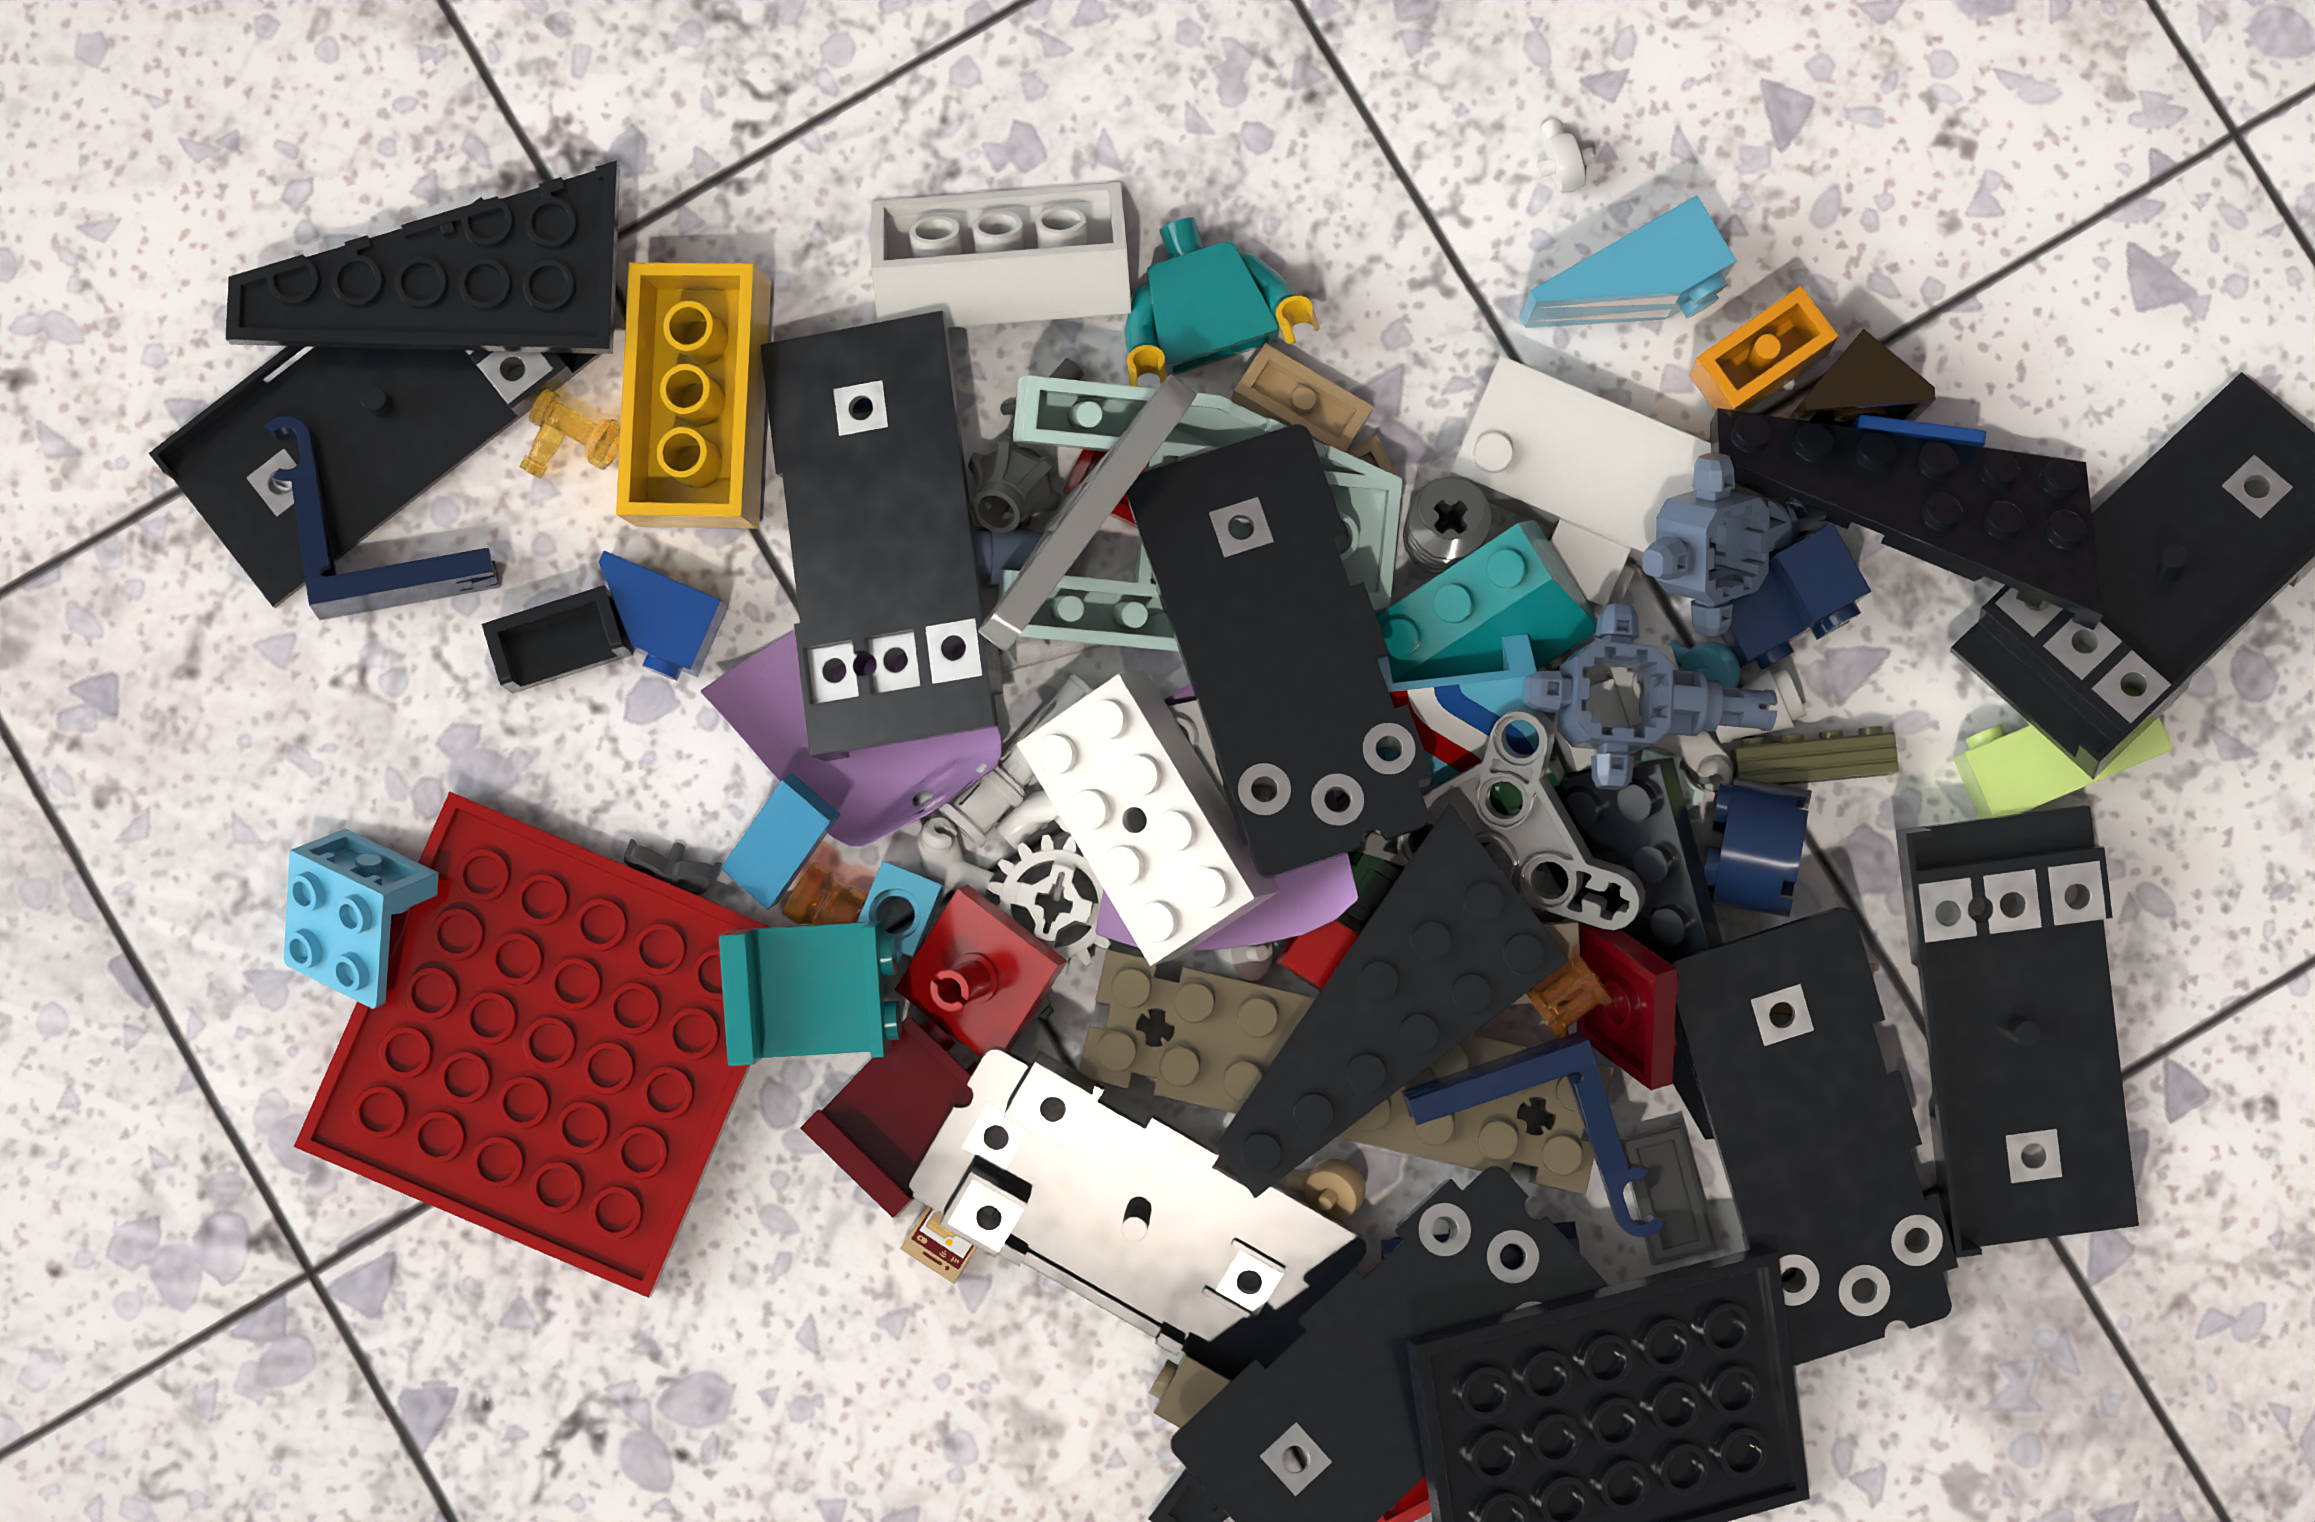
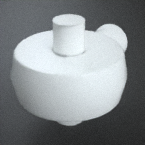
(1564, 158)
(1245, 962)

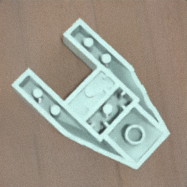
(1130, 612)

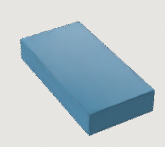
(780, 841)

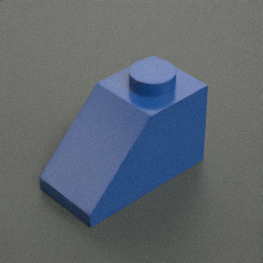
(663, 617)

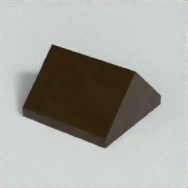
(1866, 382)

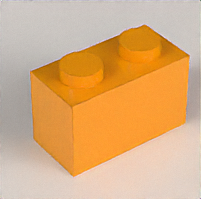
(1764, 353)

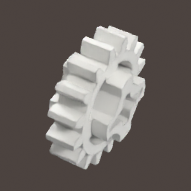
(1026, 896)

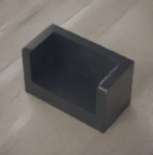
(556, 639)

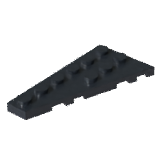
(473, 278)
(1939, 501)

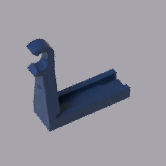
(372, 588)
(1532, 1067)

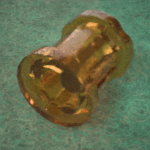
(1563, 1016)

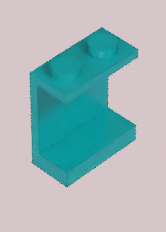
(808, 991)

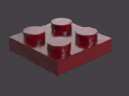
(1640, 1023)

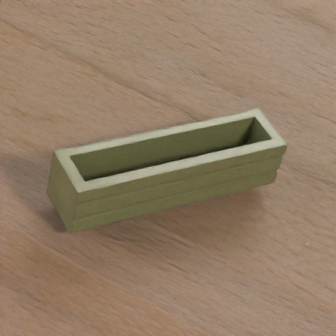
(1817, 760)

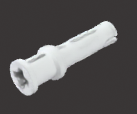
(1003, 787)

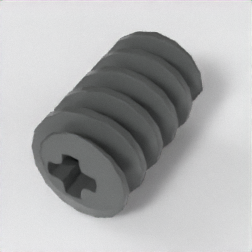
(1439, 503)

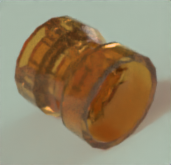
(812, 890)

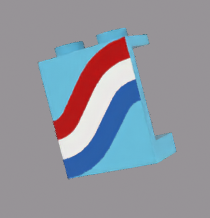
(1460, 711)

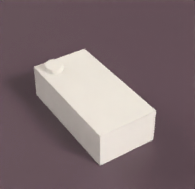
(1574, 457)

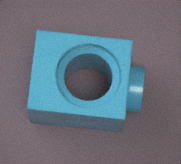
(921, 892)

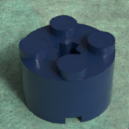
(1758, 845)

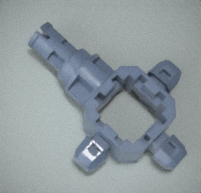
(1746, 537)
(1669, 704)

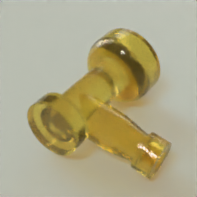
(558, 420)

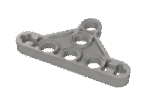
(1085, 512)
(1531, 837)

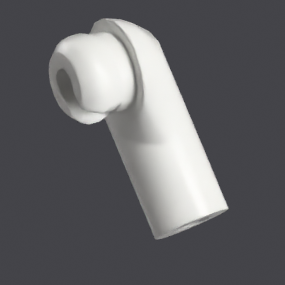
(1702, 758)
(944, 859)

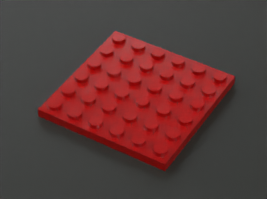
(541, 1049)

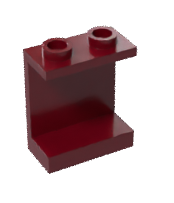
(893, 1112)

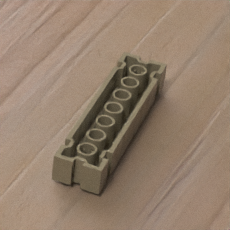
(1236, 1028)

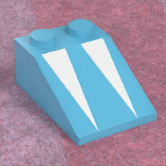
(1641, 277)

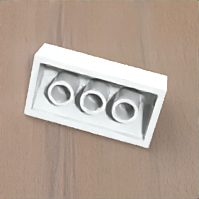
(1002, 256)

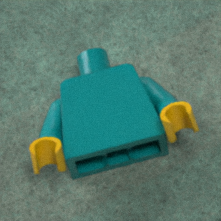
(1206, 306)

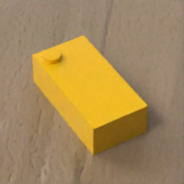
(693, 395)

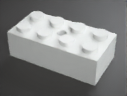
(1128, 757)

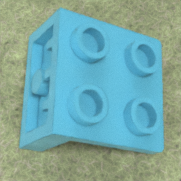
(343, 908)

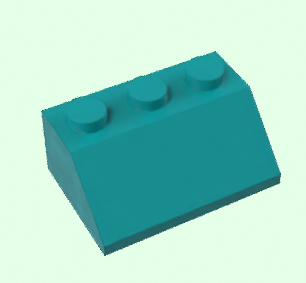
(1493, 593)

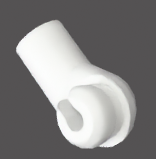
(1028, 818)

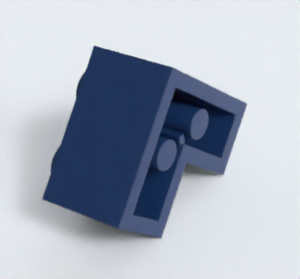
(1805, 590)

